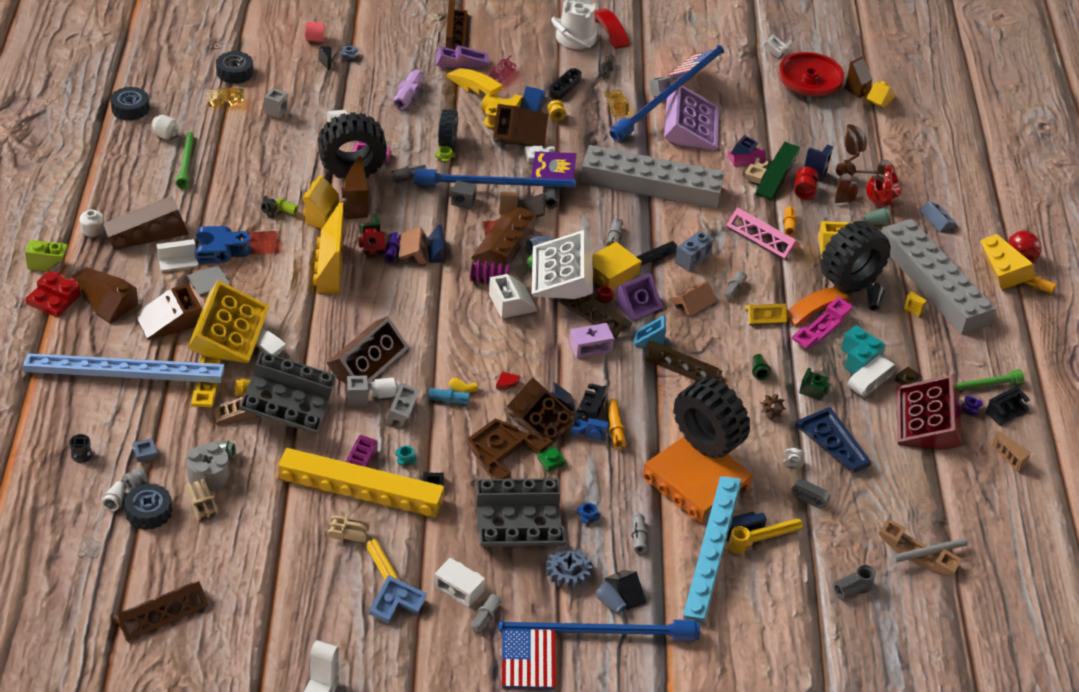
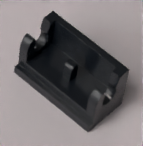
(592, 403)
(1007, 405)

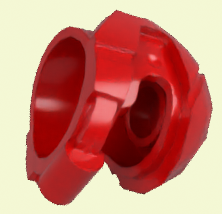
(884, 192)
(1026, 244)

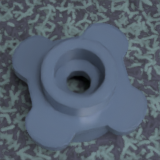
(349, 52)

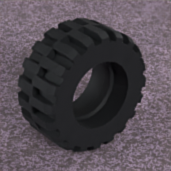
(347, 129)
(855, 256)
(711, 417)

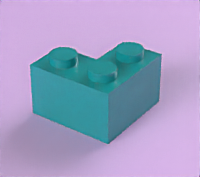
(860, 348)

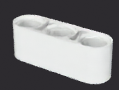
(871, 376)

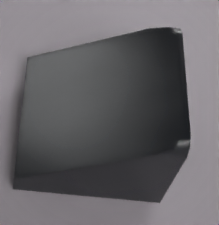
(325, 56)
(435, 478)

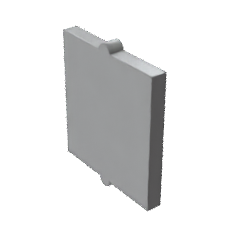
(205, 280)

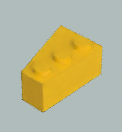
(1006, 262)

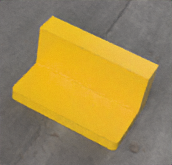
(766, 313)

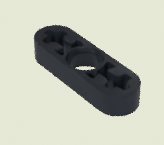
(559, 90)

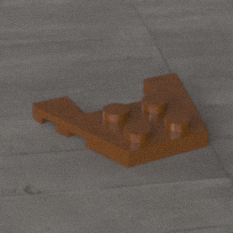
(498, 441)

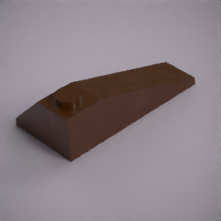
(107, 293)

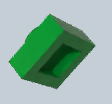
(551, 459)

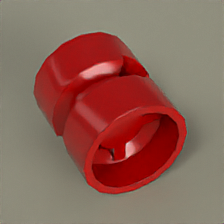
(806, 183)

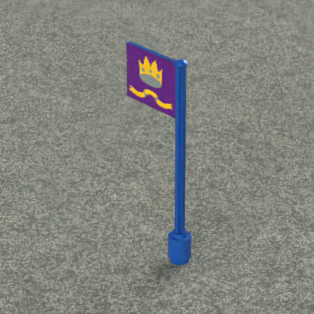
(548, 170)

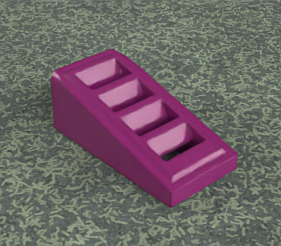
(365, 445)

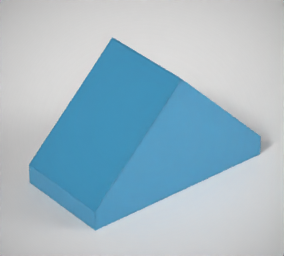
(653, 331)

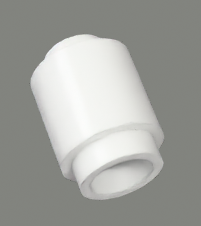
(384, 388)

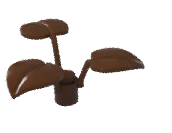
(854, 143)

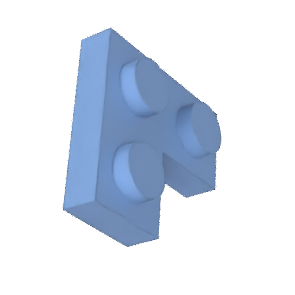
(395, 594)

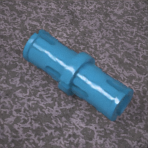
(449, 396)

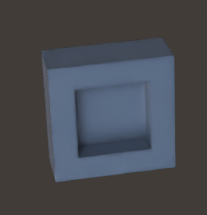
(145, 450)

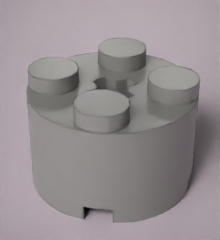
(208, 463)

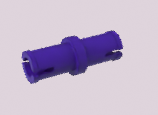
(392, 247)

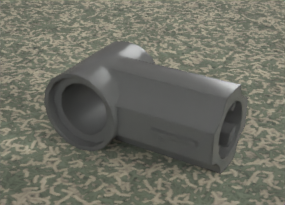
(552, 196)
(857, 582)

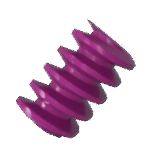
(485, 272)

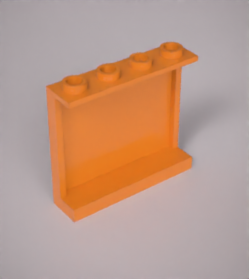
(692, 477)

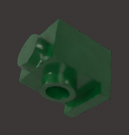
(814, 385)

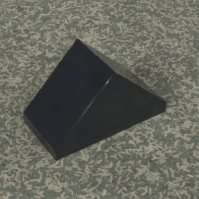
(628, 587)

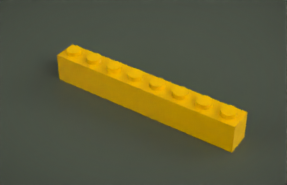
(361, 482)

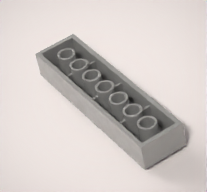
(652, 176)
(938, 277)

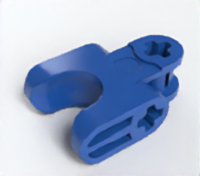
(220, 244)

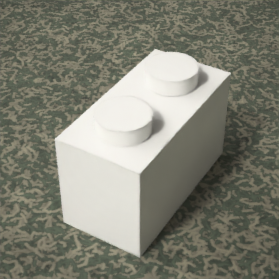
(459, 582)

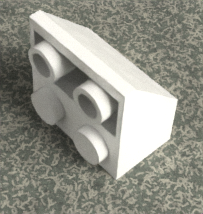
(510, 296)

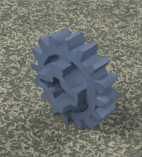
(579, 569)

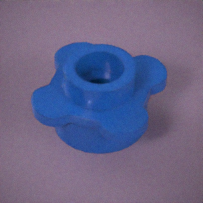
(588, 512)

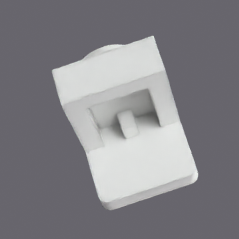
(776, 46)

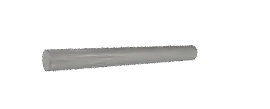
(929, 550)

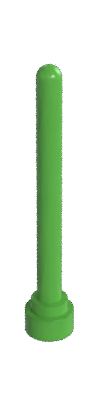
(183, 180)
(1015, 377)

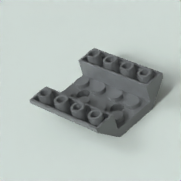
(289, 389)
(518, 507)

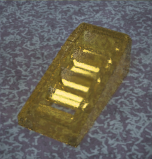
(617, 102)

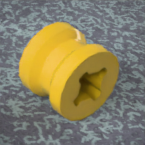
(556, 110)

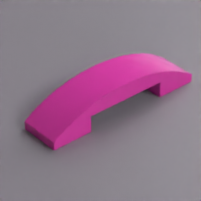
(824, 325)

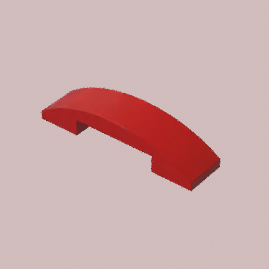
(613, 27)

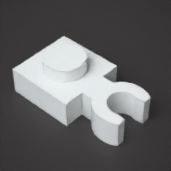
(530, 152)

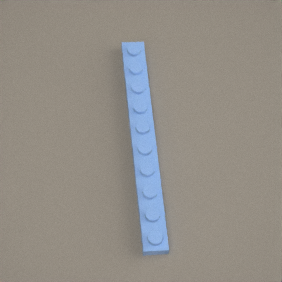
(124, 368)

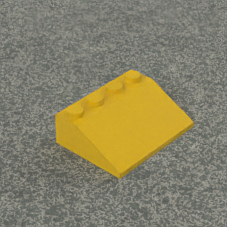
(330, 254)
(228, 325)

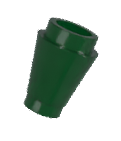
(760, 367)

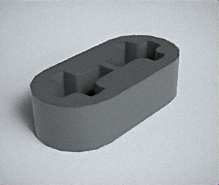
(810, 493)

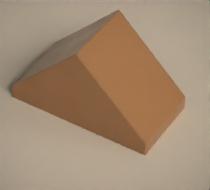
(508, 202)

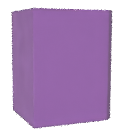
(638, 297)

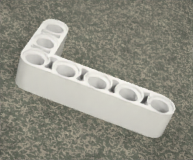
(323, 668)

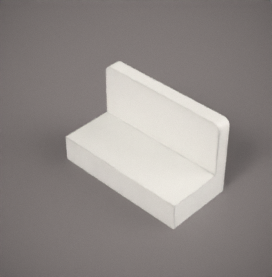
(177, 256)

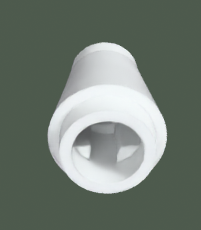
(114, 496)

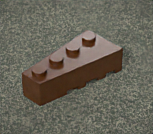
(146, 225)

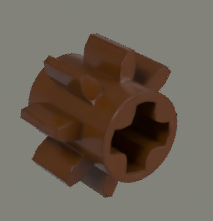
(778, 405)

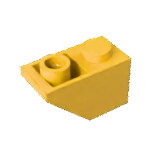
(881, 94)

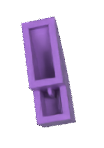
(461, 58)

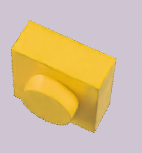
(915, 304)

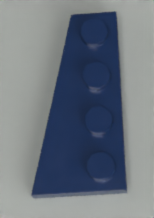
(832, 435)

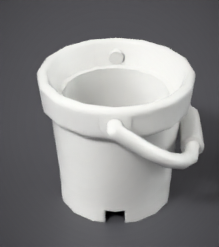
(577, 25)

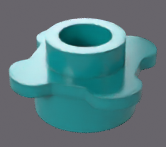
(405, 455)

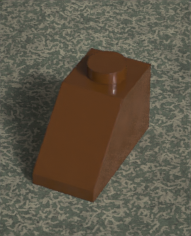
(858, 78)

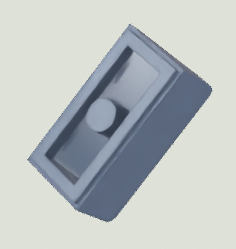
(938, 216)

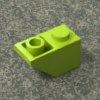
(44, 255)

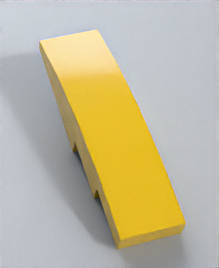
(474, 81)

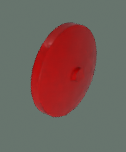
(811, 74)

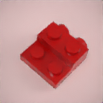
(54, 293)

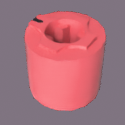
(315, 32)

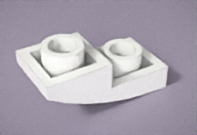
(269, 343)

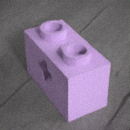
(591, 340)

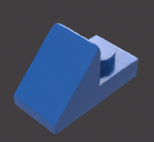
(533, 98)

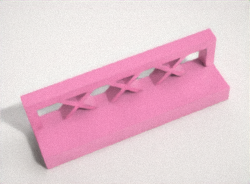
(767, 230)

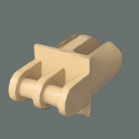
(201, 500)
(348, 529)

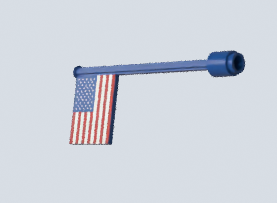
(685, 72)
(530, 646)

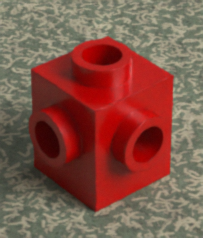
(379, 241)

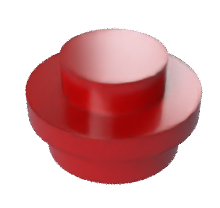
(604, 294)

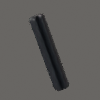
(658, 252)

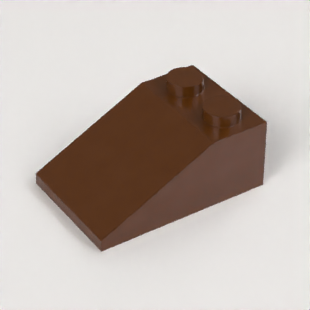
(355, 192)

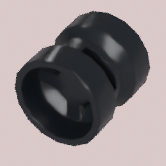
(80, 448)

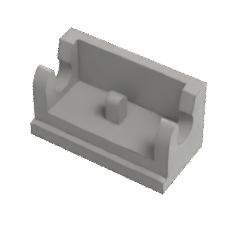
(402, 405)

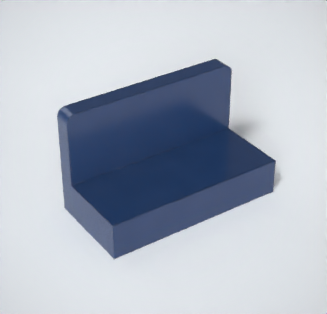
(819, 160)
(748, 520)

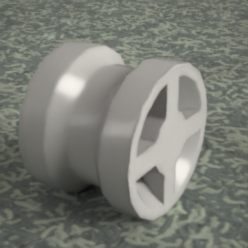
(135, 478)

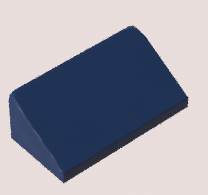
(744, 146)
(436, 246)

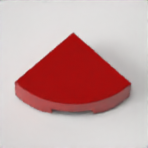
(507, 380)

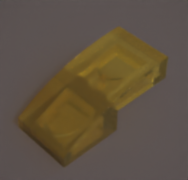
(229, 95)

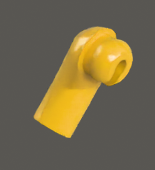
(459, 386)

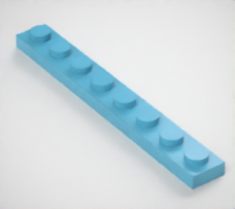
(712, 549)

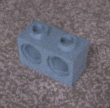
(694, 250)

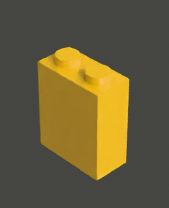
(614, 266)

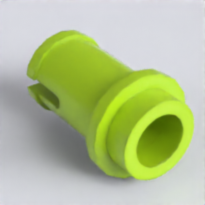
(287, 207)

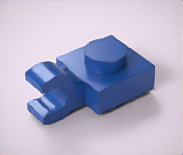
(593, 428)

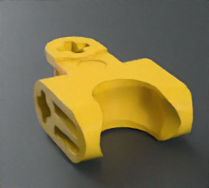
(489, 106)

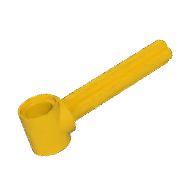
(743, 538)

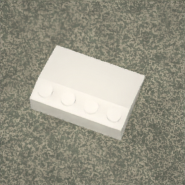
(563, 267)

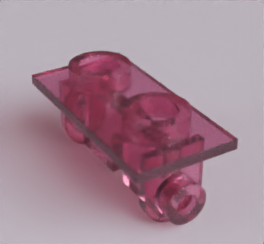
(503, 66)

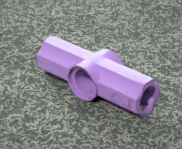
(408, 90)

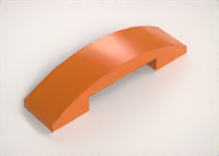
(813, 303)

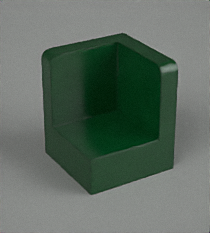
(375, 225)

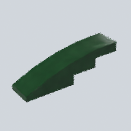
(777, 171)

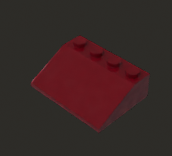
(929, 414)

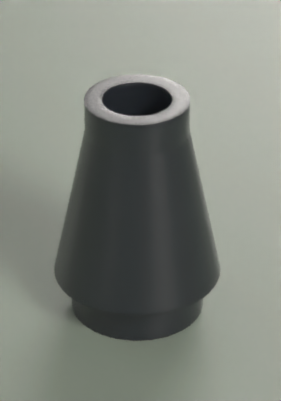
(875, 295)

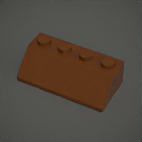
(506, 237)
(369, 352)

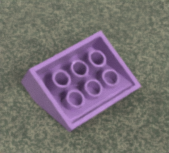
(691, 120)

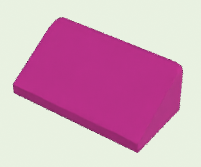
(744, 159)

